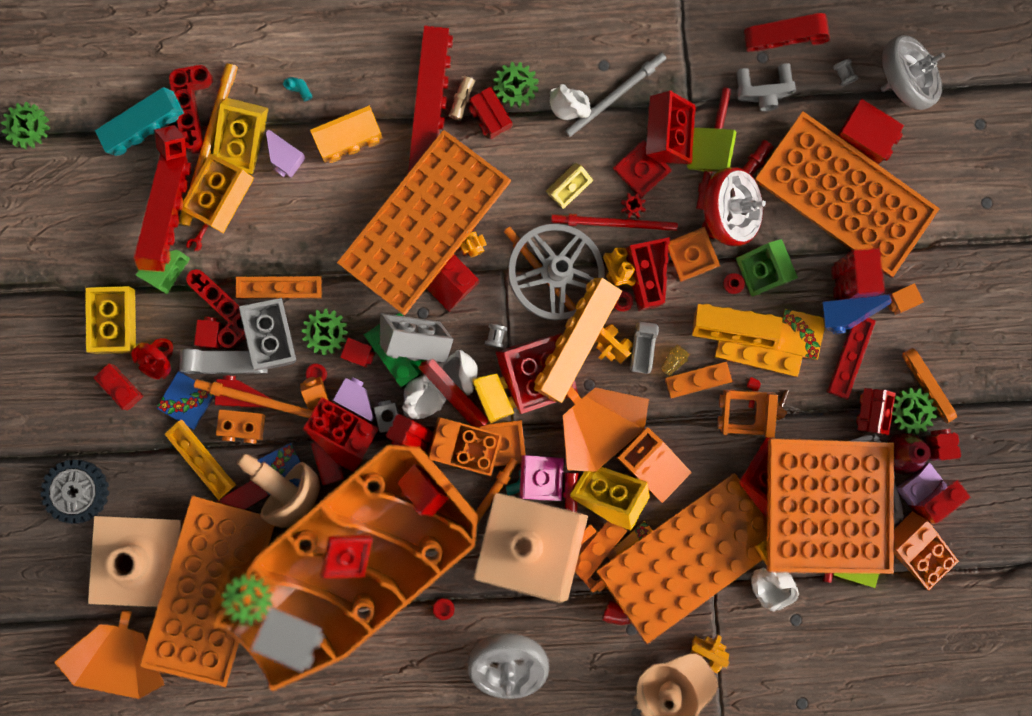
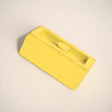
(569, 185)

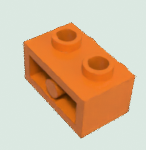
(240, 425)

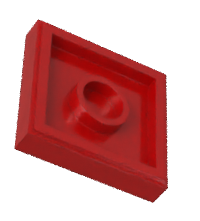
(641, 171)
(346, 556)

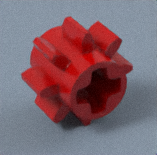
(635, 212)

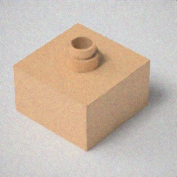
(531, 547)

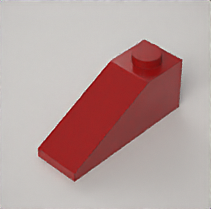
(231, 382)

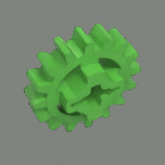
(508, 87)
(33, 121)
(318, 339)
(912, 403)
(256, 600)

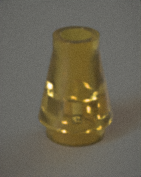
(675, 359)

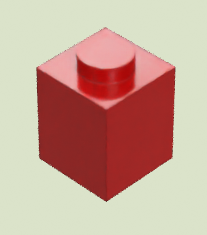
(170, 142)
(207, 333)
(358, 353)

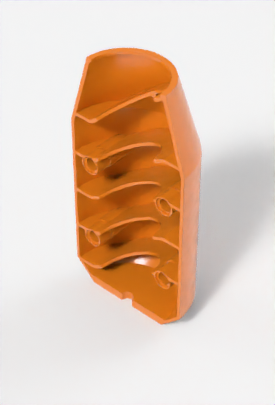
(394, 570)

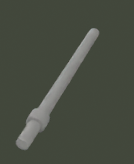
(646, 69)

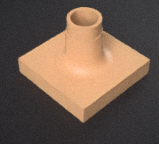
(152, 548)

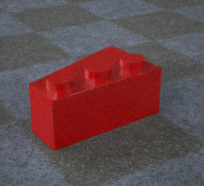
(650, 267)

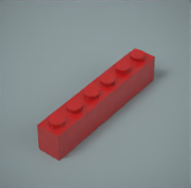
(162, 214)

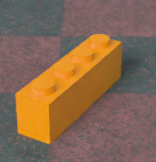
(737, 326)

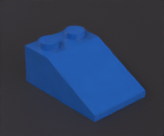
(850, 312)

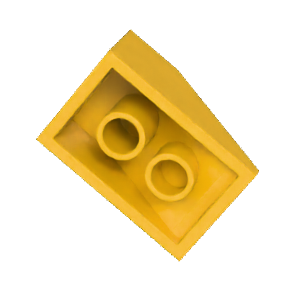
(240, 133)
(493, 397)
(612, 496)

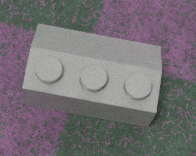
(267, 334)
(414, 338)

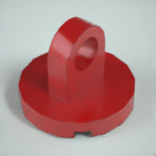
(153, 361)

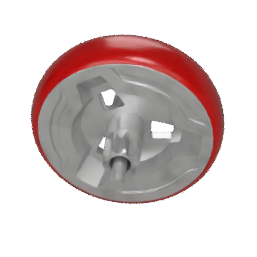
(718, 205)

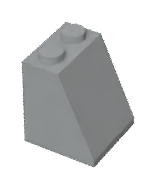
(287, 640)

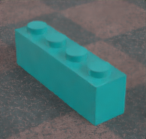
(139, 122)

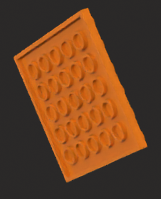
(830, 506)

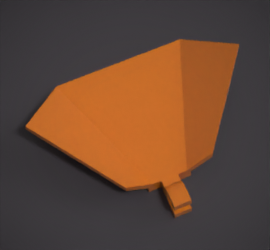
(600, 426)
(111, 661)

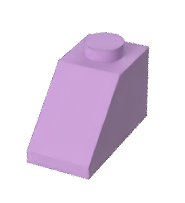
(283, 155)
(355, 398)
(919, 485)

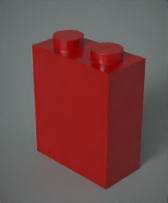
(871, 131)
(941, 501)

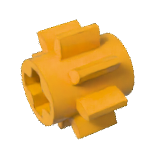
(473, 245)

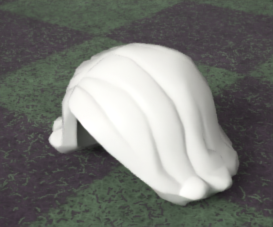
(569, 103)
(461, 370)
(422, 398)
(774, 589)

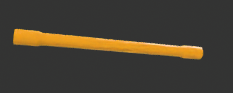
(226, 82)

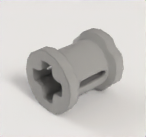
(845, 72)
(496, 336)

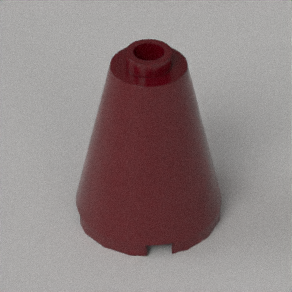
(909, 453)

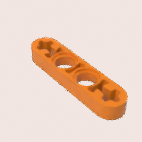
(929, 385)

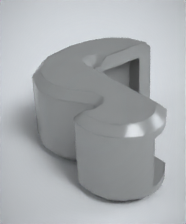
(643, 347)

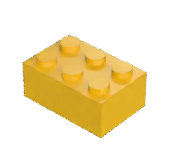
(110, 320)

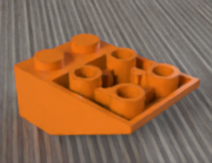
(464, 446)
(654, 463)
(922, 550)

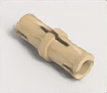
(461, 98)

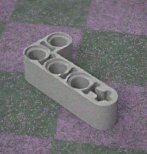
(217, 362)

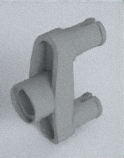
(766, 94)

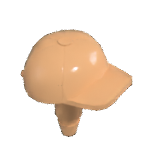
(286, 501)
(676, 687)

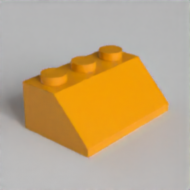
(347, 134)
(216, 193)

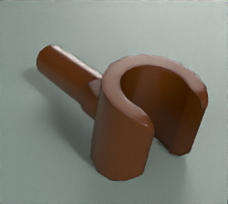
(781, 412)

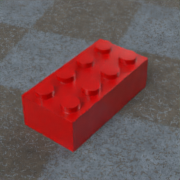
(858, 274)

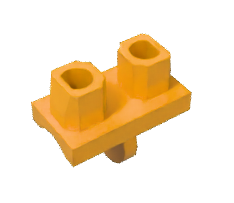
(619, 269)
(611, 347)
(712, 650)

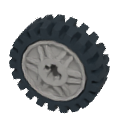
(66, 477)

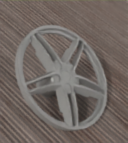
(555, 269)

